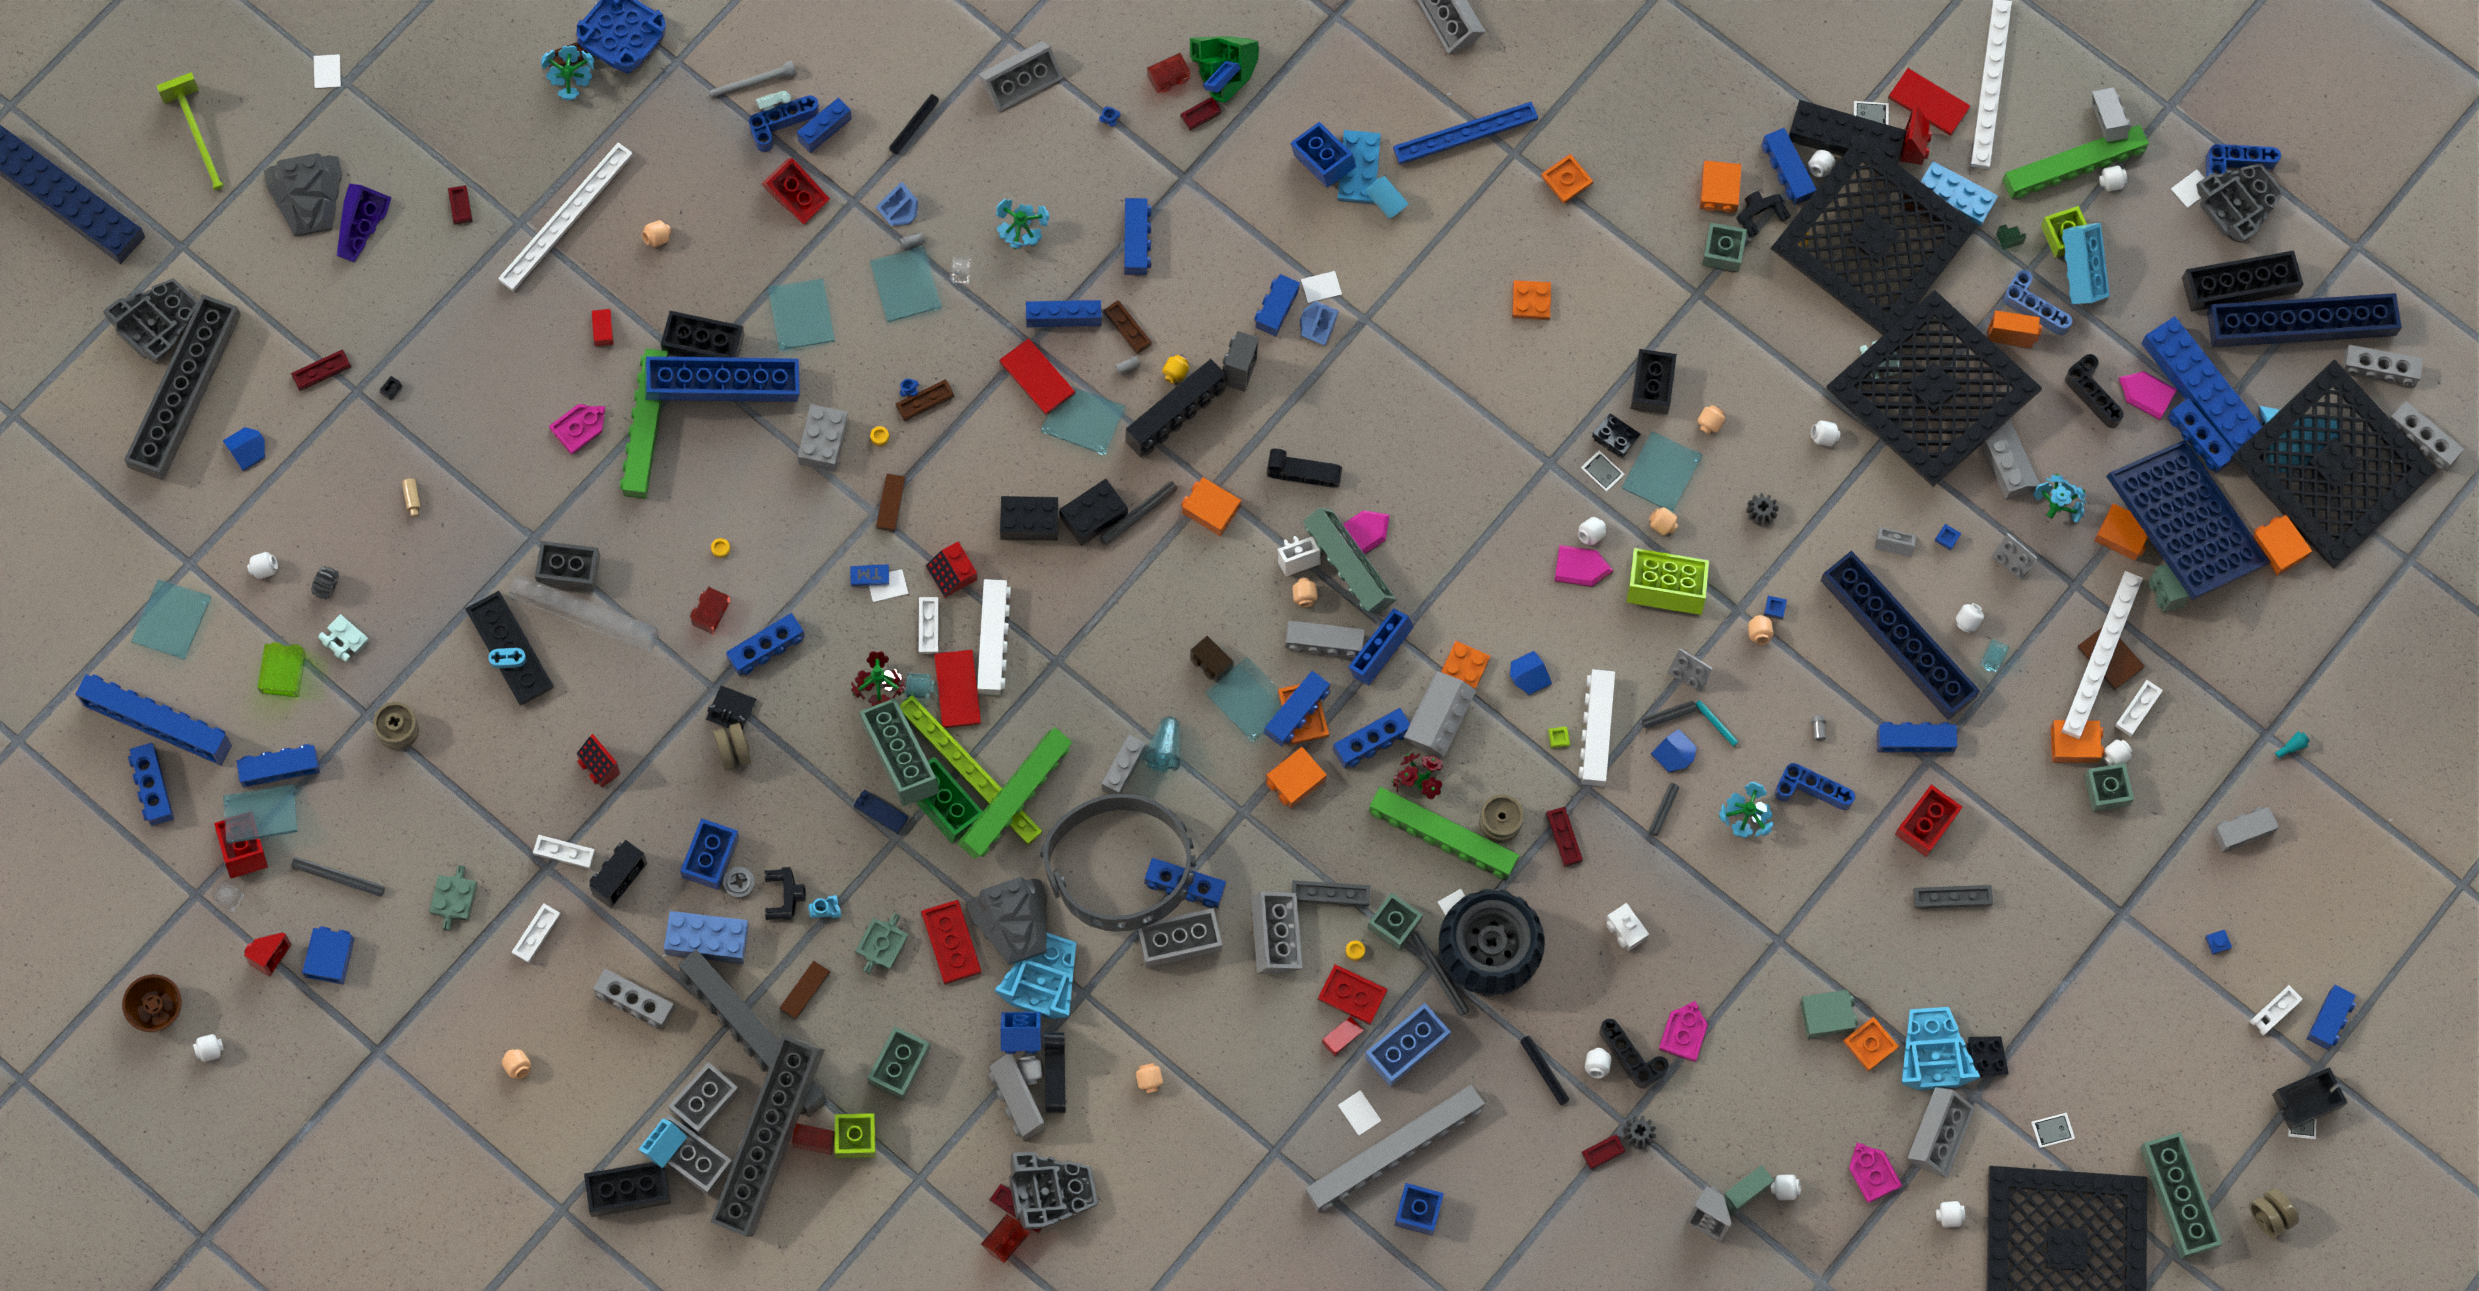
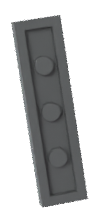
(1331, 893)
(1953, 896)

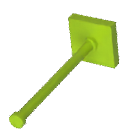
(178, 89)

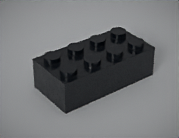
(701, 337)
(626, 1189)

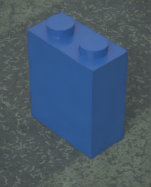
(328, 955)

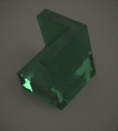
(2010, 237)

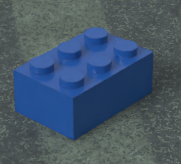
(1323, 154)
(709, 854)
(1020, 1032)

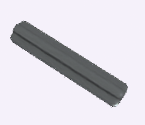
(1668, 714)
(1663, 809)

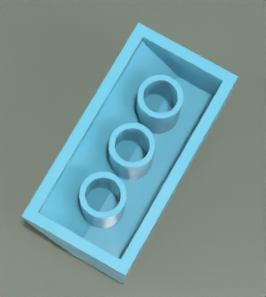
(2086, 263)

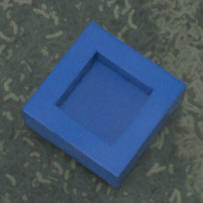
(1947, 537)
(1775, 607)
(2218, 942)

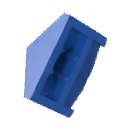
(246, 447)
(1529, 673)
(1675, 752)

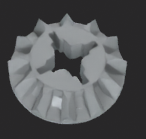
(730, 879)

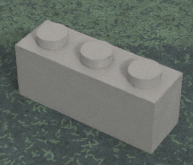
(2110, 114)
(1123, 765)
(2245, 828)

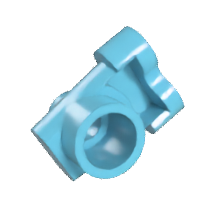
(828, 908)

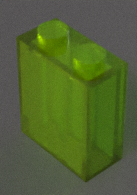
(281, 669)

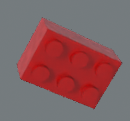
(1928, 820)

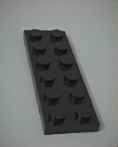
(501, 631)

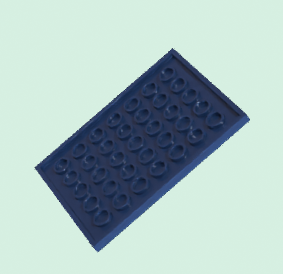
(2188, 519)

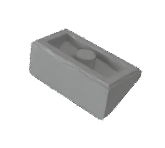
(1895, 542)

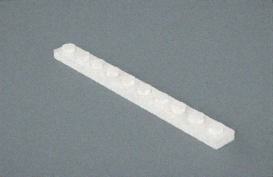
(1991, 84)
(565, 217)
(2102, 655)

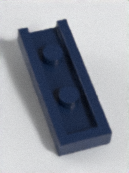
(880, 811)

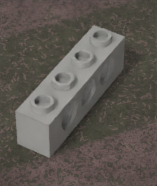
(2411, 365)
(2435, 436)
(609, 981)

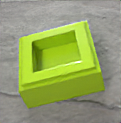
(1558, 737)

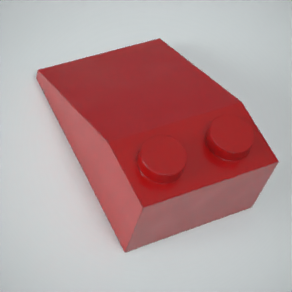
(1916, 138)
(795, 190)
(240, 856)

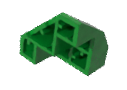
(1214, 51)

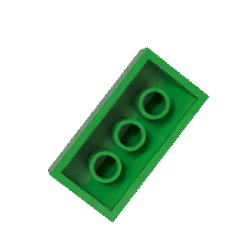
(952, 807)

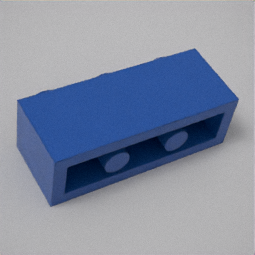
(824, 125)
(1277, 304)
(2332, 1017)

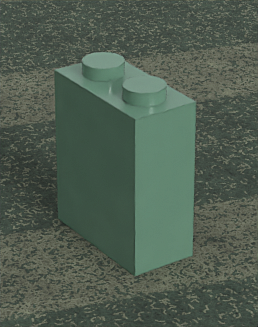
(1828, 1014)
(1747, 1190)

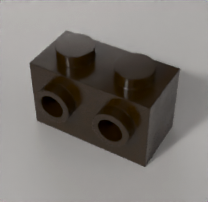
(1211, 659)

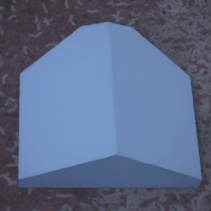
(899, 206)
(1318, 322)

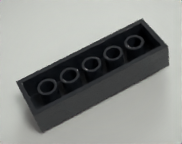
(1837, 131)
(2242, 280)
(1176, 408)

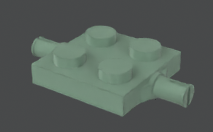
(453, 897)
(881, 943)

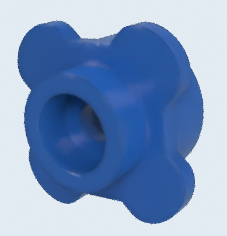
(1109, 111)
(909, 387)

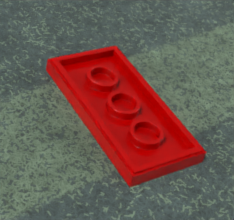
(1935, 103)
(1037, 376)
(957, 689)
(951, 942)

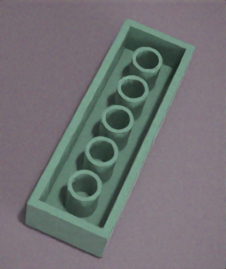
(1349, 560)
(899, 752)
(2180, 1195)

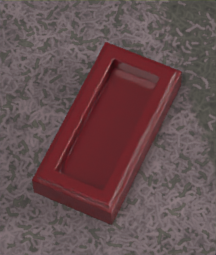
(1200, 113)
(460, 204)
(1603, 1152)

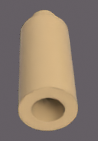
(411, 496)

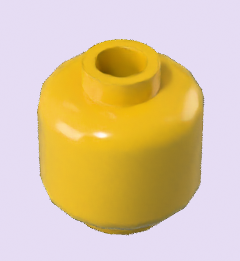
(1175, 369)

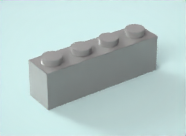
(1324, 639)

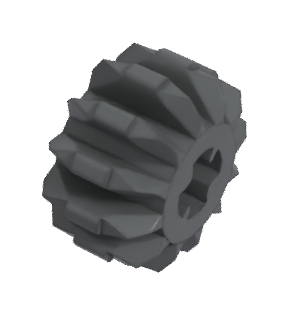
(1757, 514)
(325, 582)
(1631, 1128)

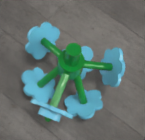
(559, 73)
(1022, 218)
(2061, 495)
(1760, 811)

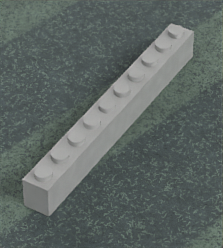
(1395, 1148)

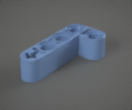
(2039, 305)

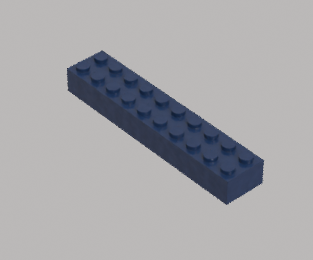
(67, 198)
(2304, 320)
(1900, 635)

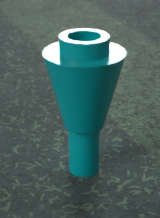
(2297, 742)

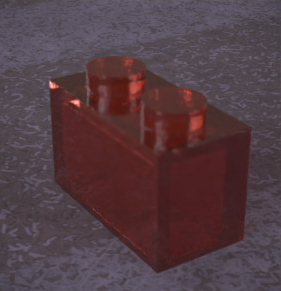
(1168, 73)
(710, 610)
(813, 1139)
(1005, 1238)

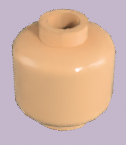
(656, 233)
(1711, 419)
(1663, 521)
(1305, 593)
(1760, 630)
(516, 1064)
(1149, 1077)

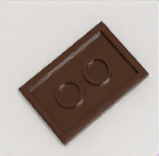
(2122, 664)

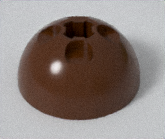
(143, 998)

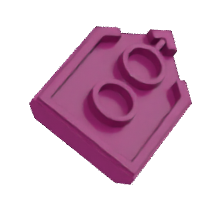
(2147, 393)
(578, 426)
(1368, 529)
(1580, 566)
(1684, 1032)
(1873, 1172)

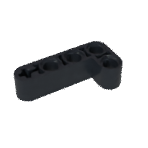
(2097, 394)
(1302, 470)
(1631, 1052)
(1055, 1072)

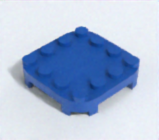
(621, 33)

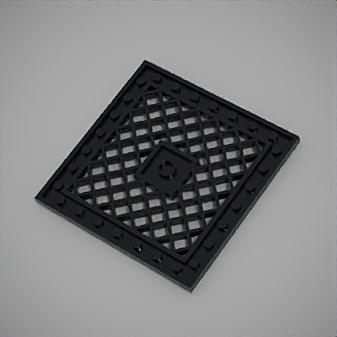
(1874, 236)
(1934, 388)
(2333, 463)
(2065, 1247)

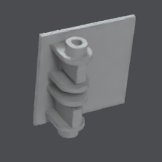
(2014, 556)
(1690, 670)

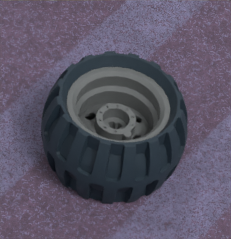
(1512, 916)

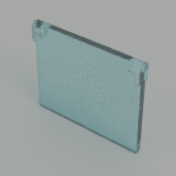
(905, 284)
(801, 314)
(1085, 421)
(1662, 471)
(171, 619)
(1246, 698)
(260, 813)

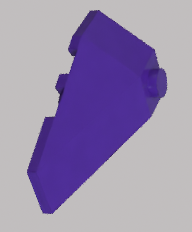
(360, 215)

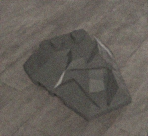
(306, 191)
(2239, 200)
(153, 318)
(1012, 918)
(1049, 1189)

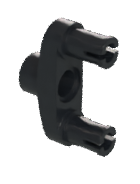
(1758, 204)
(792, 894)

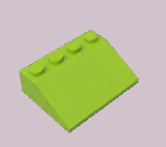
(1668, 581)

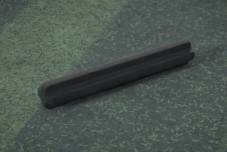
(913, 124)
(1544, 1070)

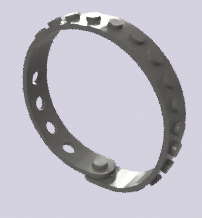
(1105, 804)

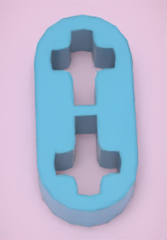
(507, 653)

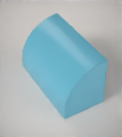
(1386, 197)
(662, 1142)

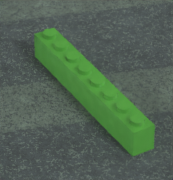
(2073, 163)
(643, 436)
(1014, 793)
(1443, 833)

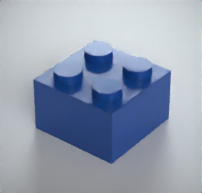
(1419, 1209)

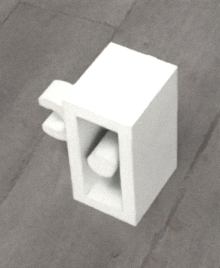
(1298, 555)
(1626, 927)

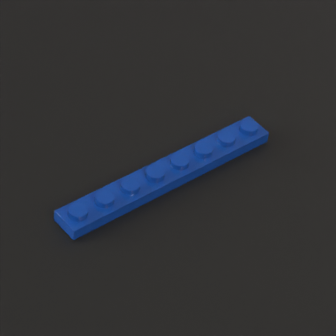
(1465, 133)

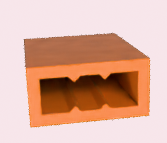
(1720, 186)
(2014, 329)
(1210, 506)
(2122, 533)
(2282, 544)
(2073, 750)
(1295, 778)

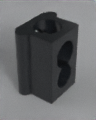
(394, 390)

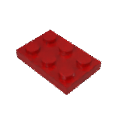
(1352, 994)

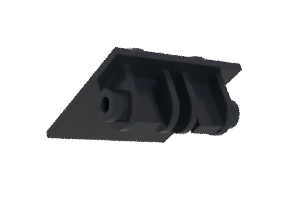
(1616, 435)
(730, 708)
(1988, 1055)

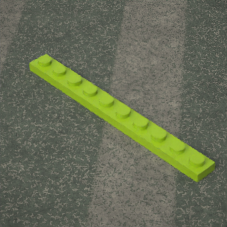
(964, 764)

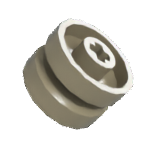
(400, 736)
(732, 746)
(1508, 810)
(2274, 1213)

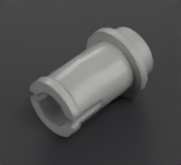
(912, 240)
(1128, 365)
(1819, 727)

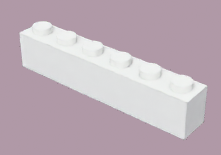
(992, 637)
(1597, 728)

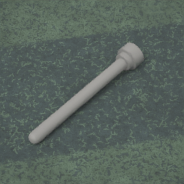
(786, 69)

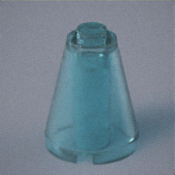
(1164, 747)

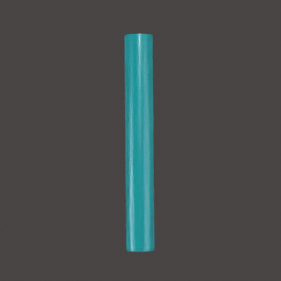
(1717, 724)

